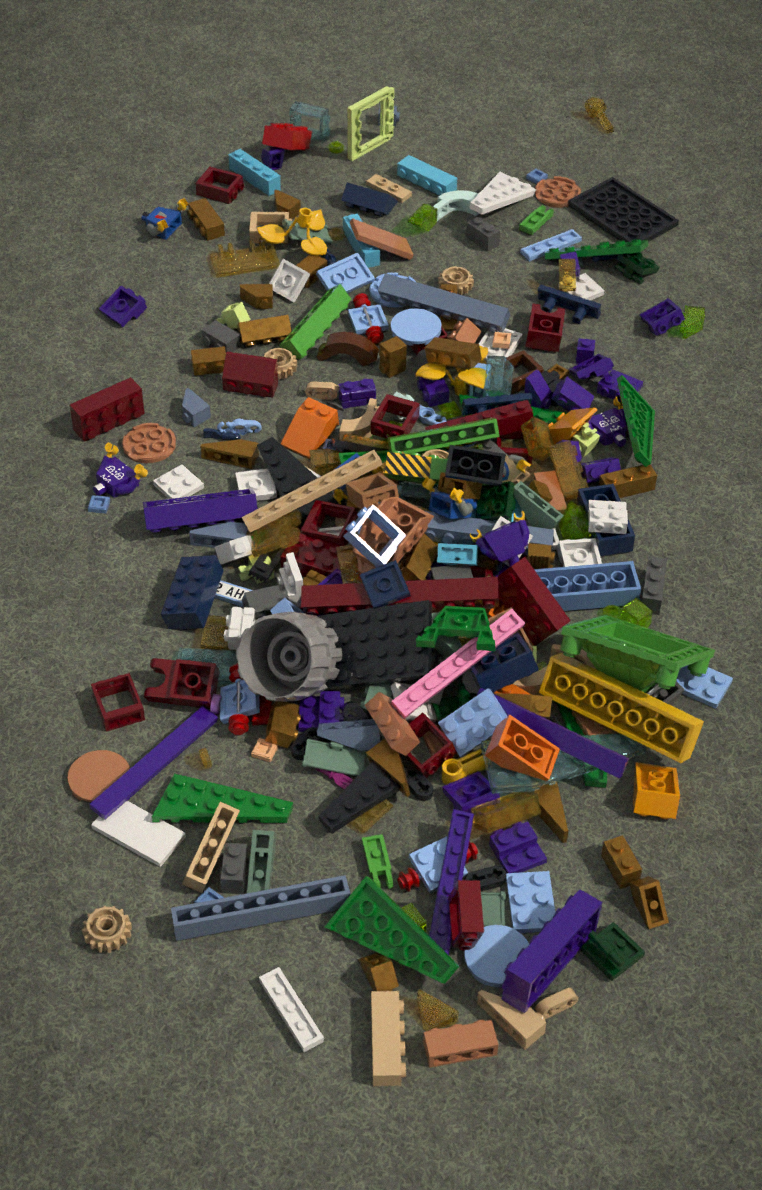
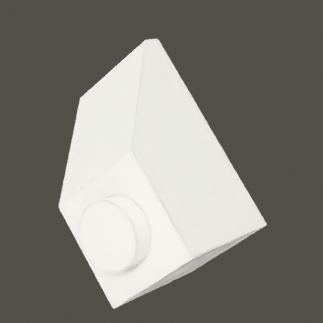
(234, 549)

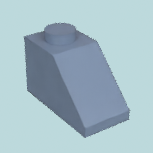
(194, 409)

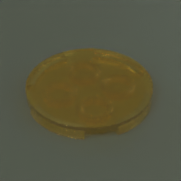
(365, 441)

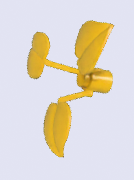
(306, 219)
(473, 377)

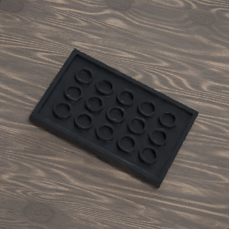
(622, 212)
(380, 644)

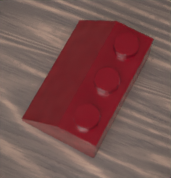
(250, 374)

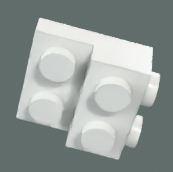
(607, 517)
(578, 552)
(291, 580)

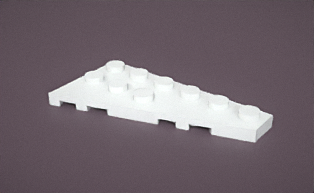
(500, 193)

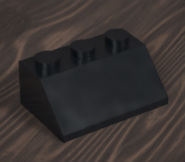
(475, 465)

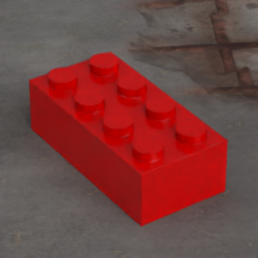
(287, 136)

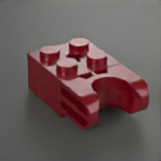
(545, 329)
(181, 680)

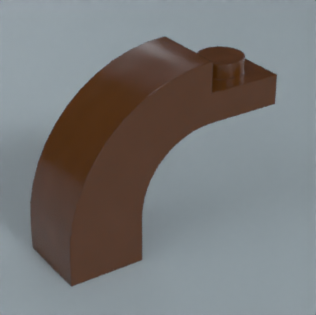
(349, 343)

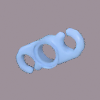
(432, 419)
(245, 423)

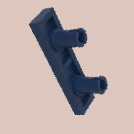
(575, 303)
(478, 405)

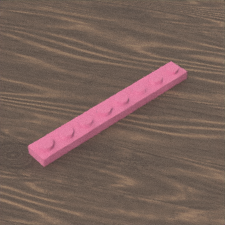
(454, 666)

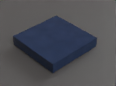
(385, 585)

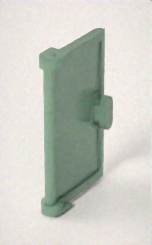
(300, 233)
(346, 761)
(493, 908)

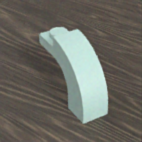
(455, 201)

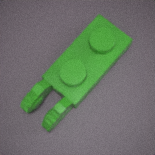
(535, 220)
(377, 859)

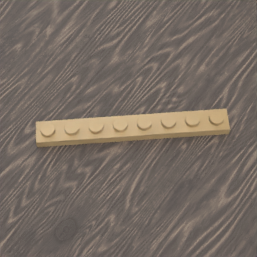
(312, 491)

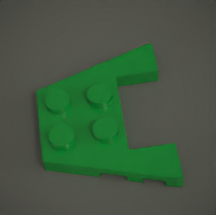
(459, 621)

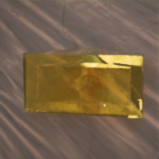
(435, 1012)

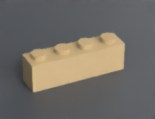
(210, 847)
(386, 1038)

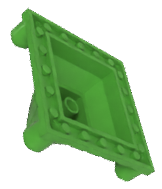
(634, 652)

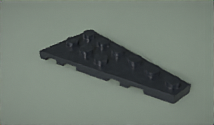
(290, 474)

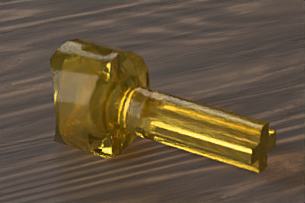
(597, 110)

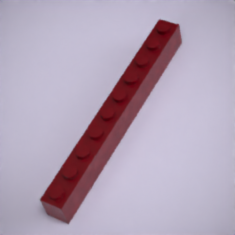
(441, 592)

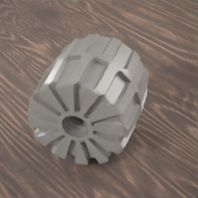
(269, 662)

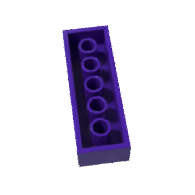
(198, 509)
(550, 951)

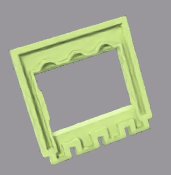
(385, 97)

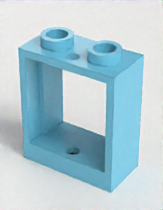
(450, 553)

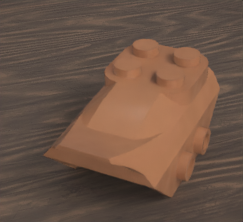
(406, 517)

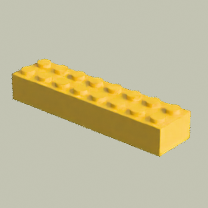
(621, 707)

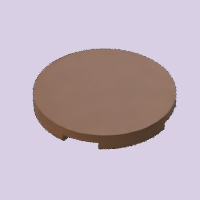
(556, 191)
(149, 443)
(95, 773)

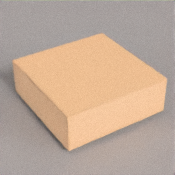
(501, 340)
(264, 750)

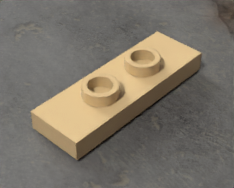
(383, 185)

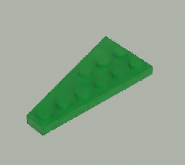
(602, 248)
(198, 800)

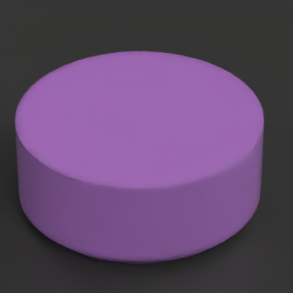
(215, 704)

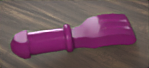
(340, 779)

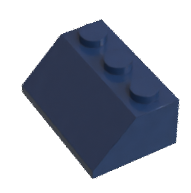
(368, 199)
(505, 665)

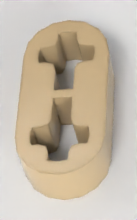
(322, 390)
(557, 1003)

